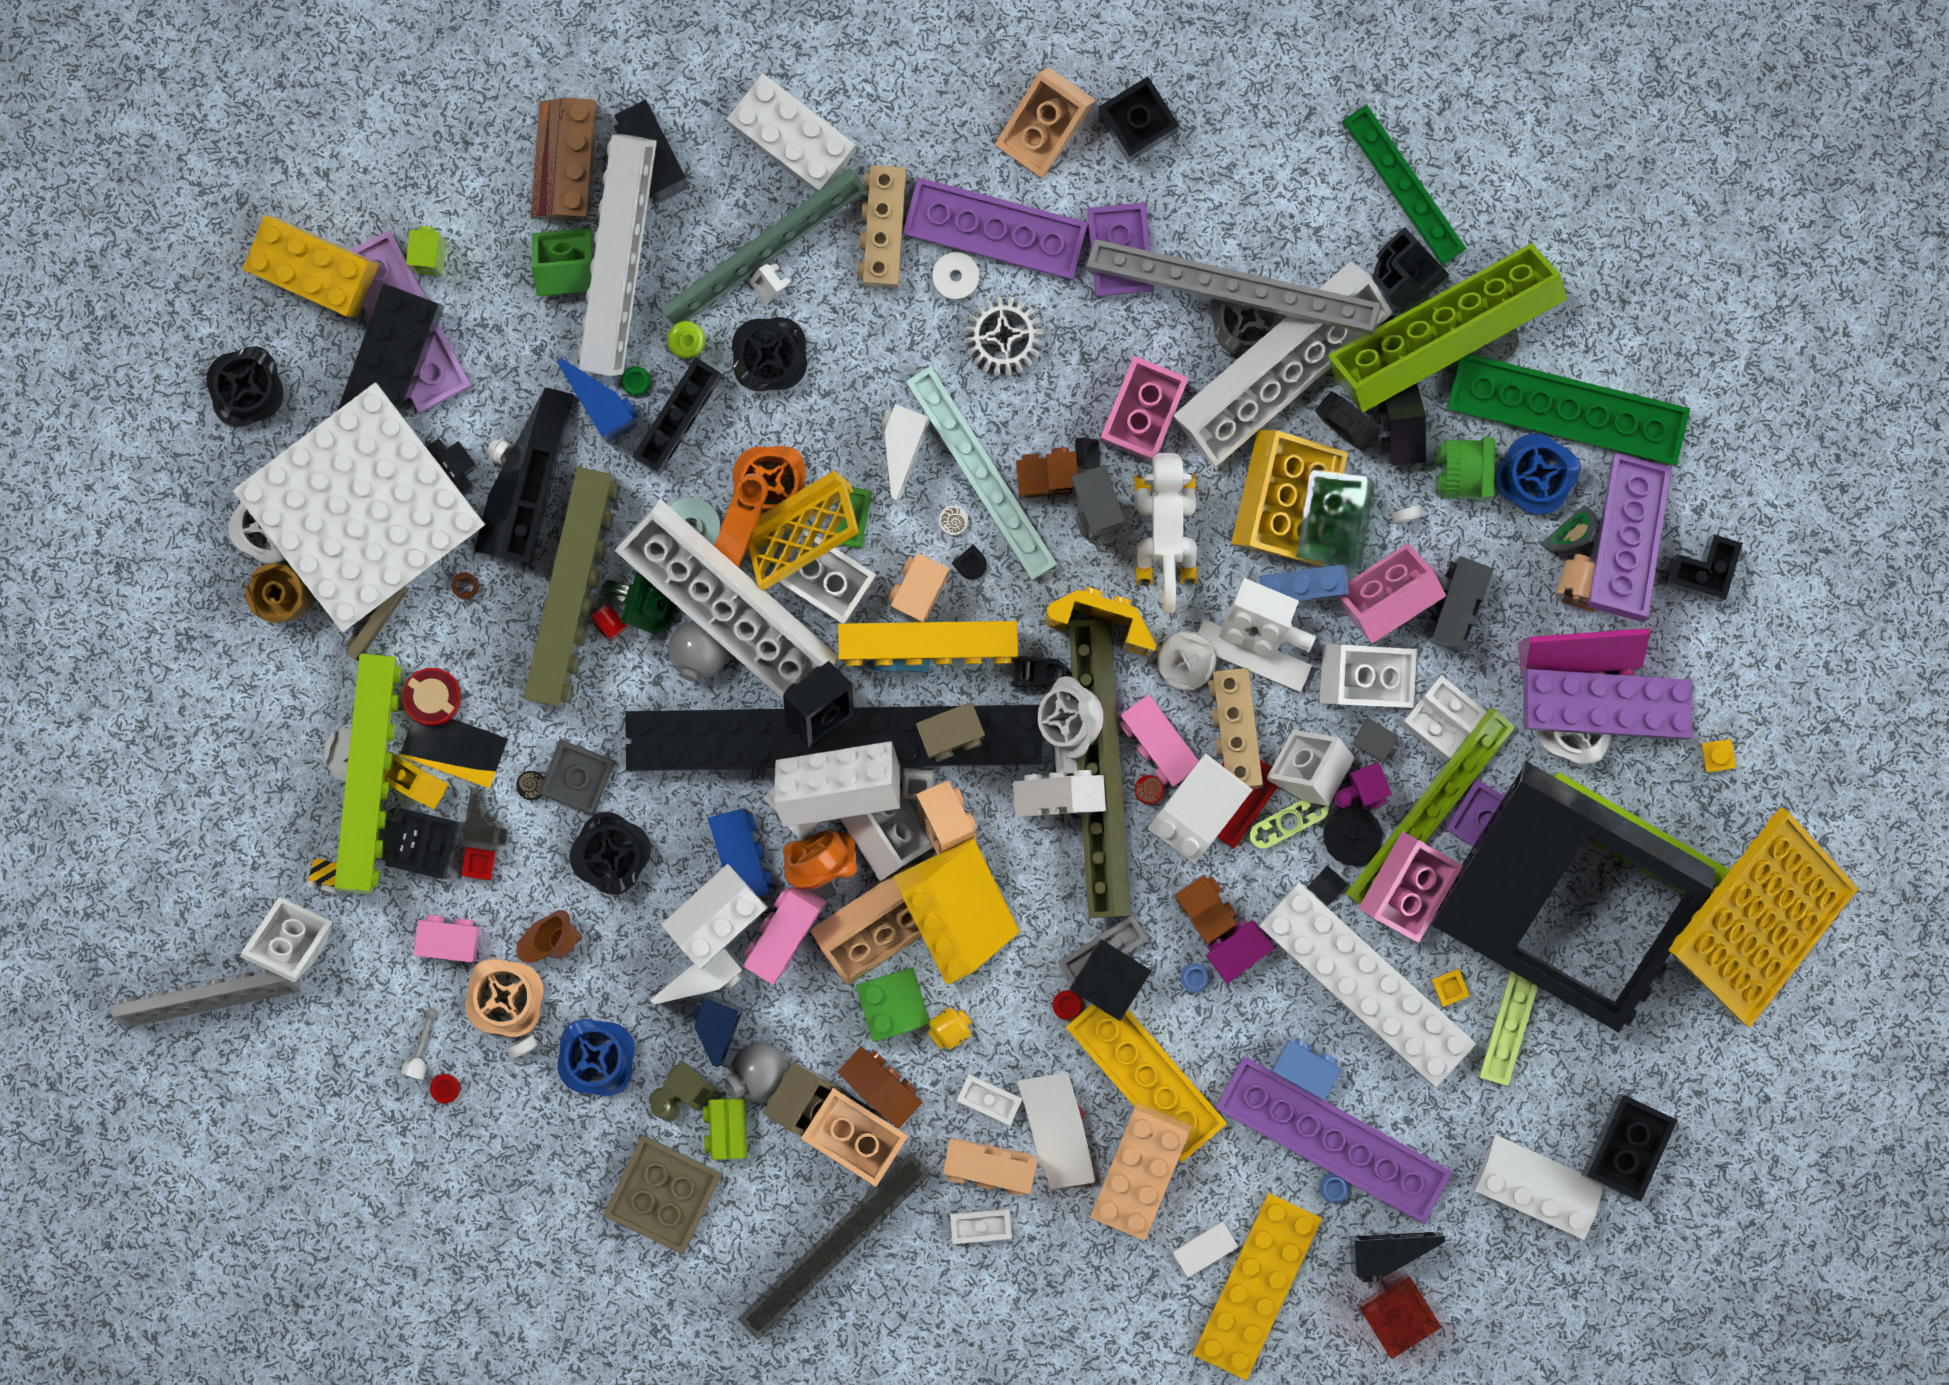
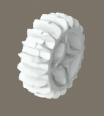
(989, 338)

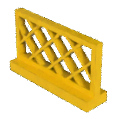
(793, 515)

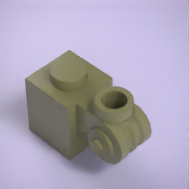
(684, 1085)

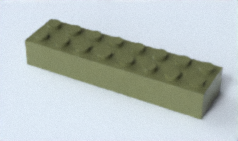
(571, 587)

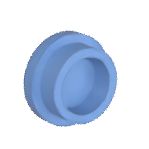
(1195, 977)
(1333, 1188)

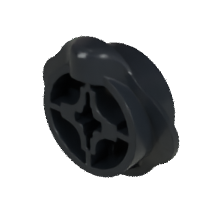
(789, 331)
(221, 371)
(602, 823)

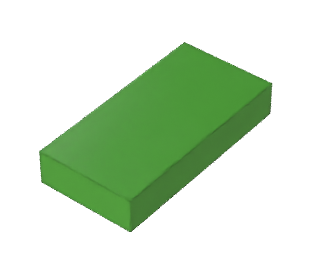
(860, 503)

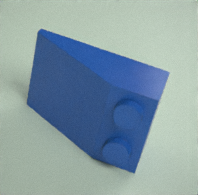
(604, 406)

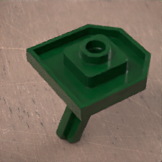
(645, 604)

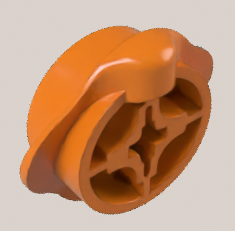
(786, 456)
(819, 859)

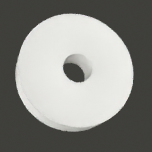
(955, 289)

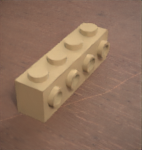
(884, 226)
(1237, 725)

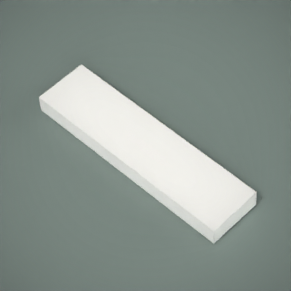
(1282, 669)

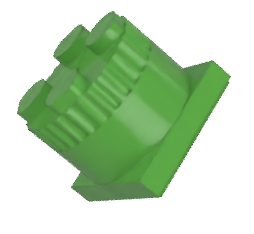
(1466, 469)

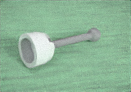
(415, 1066)

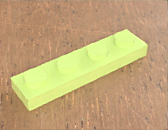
(1508, 1030)

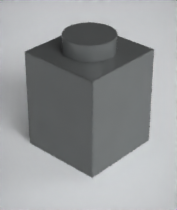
(1376, 740)

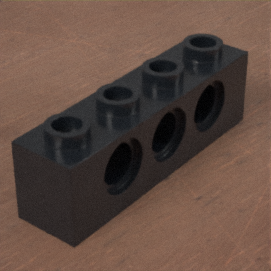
(677, 416)

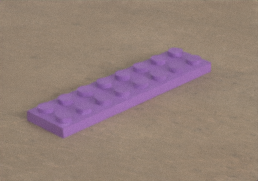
(1333, 1139)

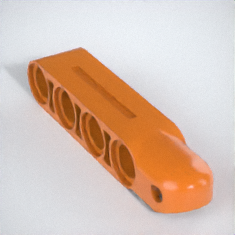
(742, 518)

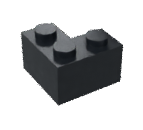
(1404, 427)
(1711, 575)

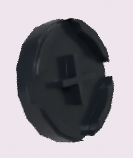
(1352, 835)

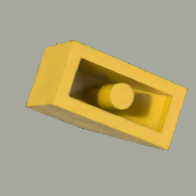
(415, 782)

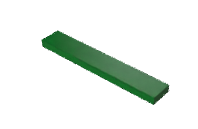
(1404, 185)

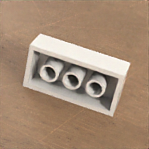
(791, 134)
(837, 784)

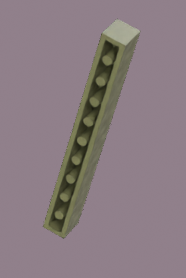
(1103, 830)

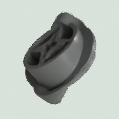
(1229, 341)

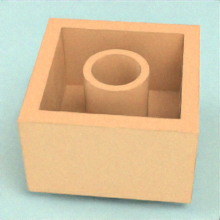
(919, 588)
(944, 817)

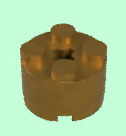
(263, 590)

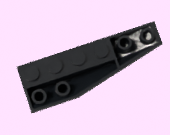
(524, 484)

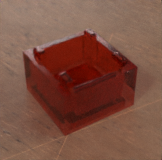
(1398, 1316)

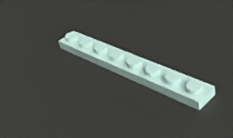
(981, 473)

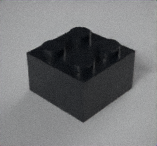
(1138, 119)
(818, 703)
(1110, 979)

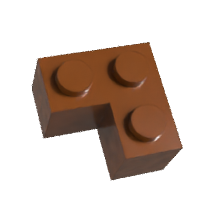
(1046, 475)
(1205, 909)
(880, 1086)

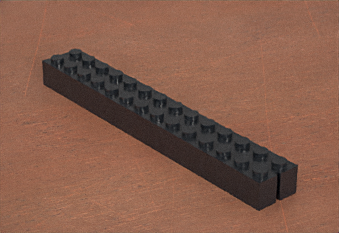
(760, 737)

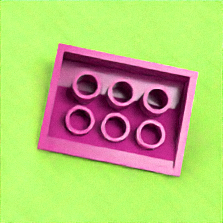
(1586, 652)

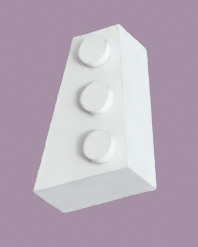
(1059, 794)

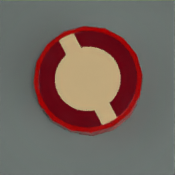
(431, 697)

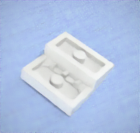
(1444, 718)

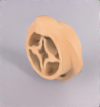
(486, 972)

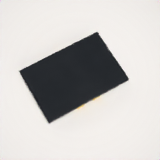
(1327, 885)

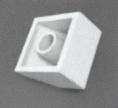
(1311, 766)

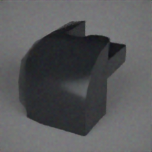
(1407, 271)

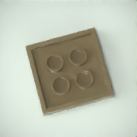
(662, 1194)

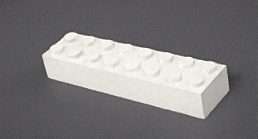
(1271, 373)
(722, 599)
(1366, 984)

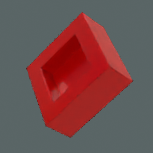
(479, 863)

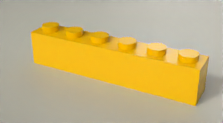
(928, 642)

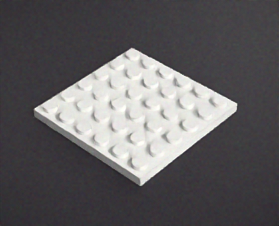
(359, 507)

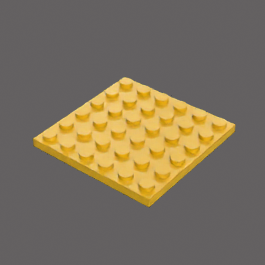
(1763, 918)

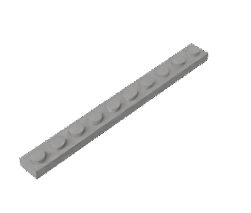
(1234, 286)

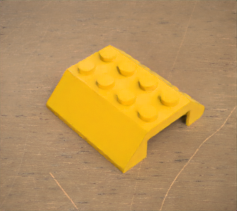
(1119, 610)

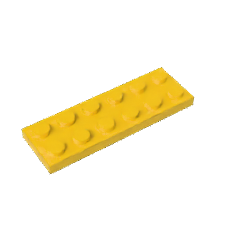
(1145, 1072)
(1257, 1286)

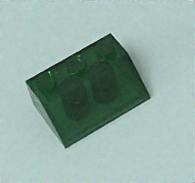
(1335, 519)

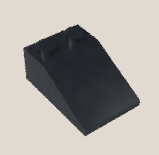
(1386, 1253)

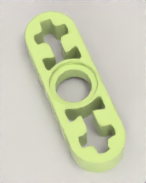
(1272, 838)

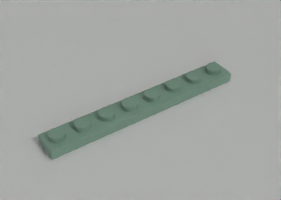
(764, 247)

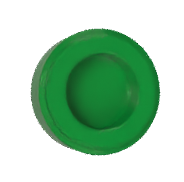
(635, 381)

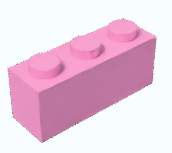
(1158, 741)

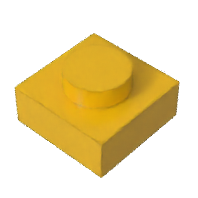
(1718, 755)
(1450, 987)

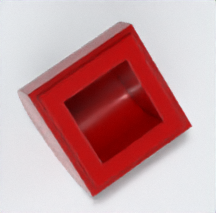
(608, 622)

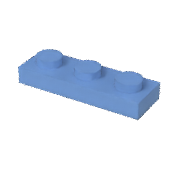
(1309, 583)

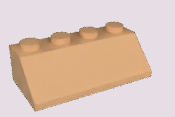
(867, 930)

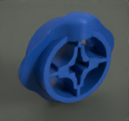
(1566, 466)
(615, 1081)

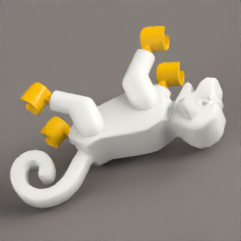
(1168, 504)

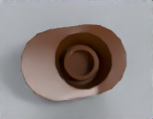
(548, 937)

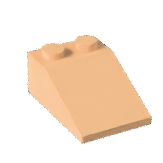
(1045, 121)
(854, 1137)

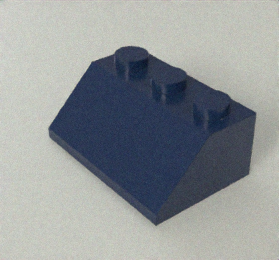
(716, 1027)

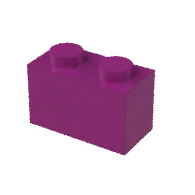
(1239, 950)

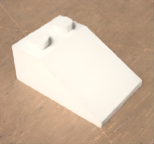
(903, 440)
(1368, 675)
(1200, 808)
(288, 940)
(718, 973)

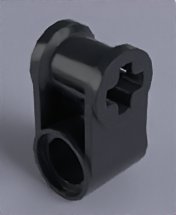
(1034, 671)

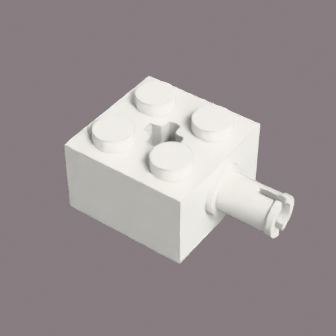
(1262, 621)

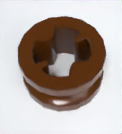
(467, 594)

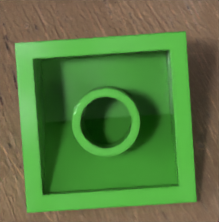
(562, 261)
(892, 1004)

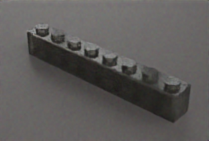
(834, 1245)

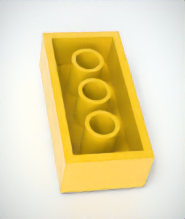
(310, 266)

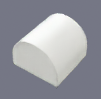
(915, 781)

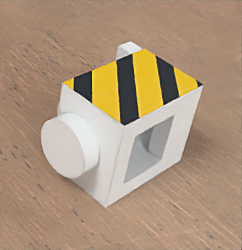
(323, 872)

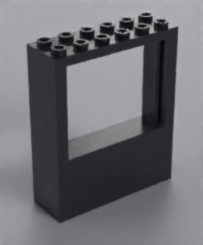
(1522, 861)

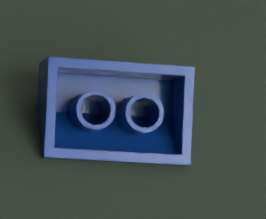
(738, 848)

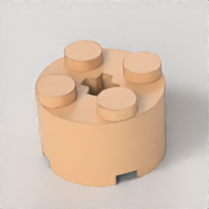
(1576, 582)

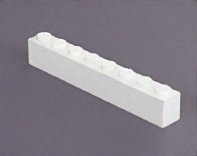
(616, 254)

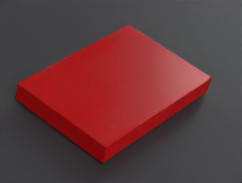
(1249, 810)

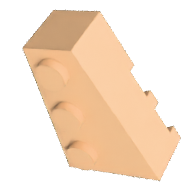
(990, 1166)

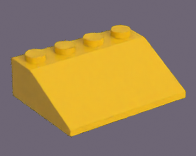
(1277, 491)
(957, 909)

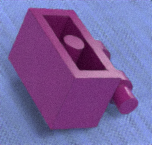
(1367, 786)

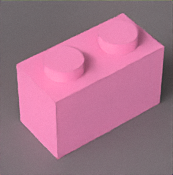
(447, 940)

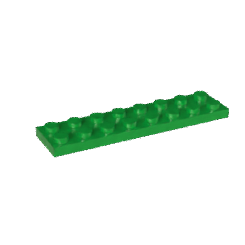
(1568, 409)

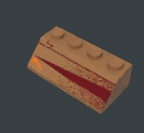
(564, 159)

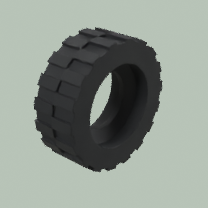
(1347, 421)

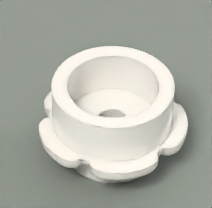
(497, 449)

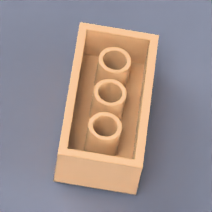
(1141, 1171)

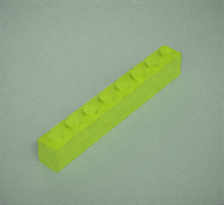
(366, 774)

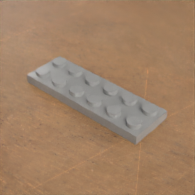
(195, 1000)

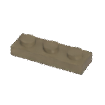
(374, 622)

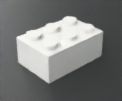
(830, 582)

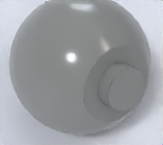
(695, 652)
(756, 1072)

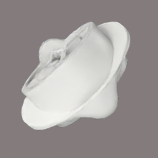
(239, 535)
(1070, 717)
(1587, 751)

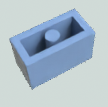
(1306, 1068)

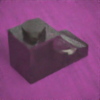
(481, 827)

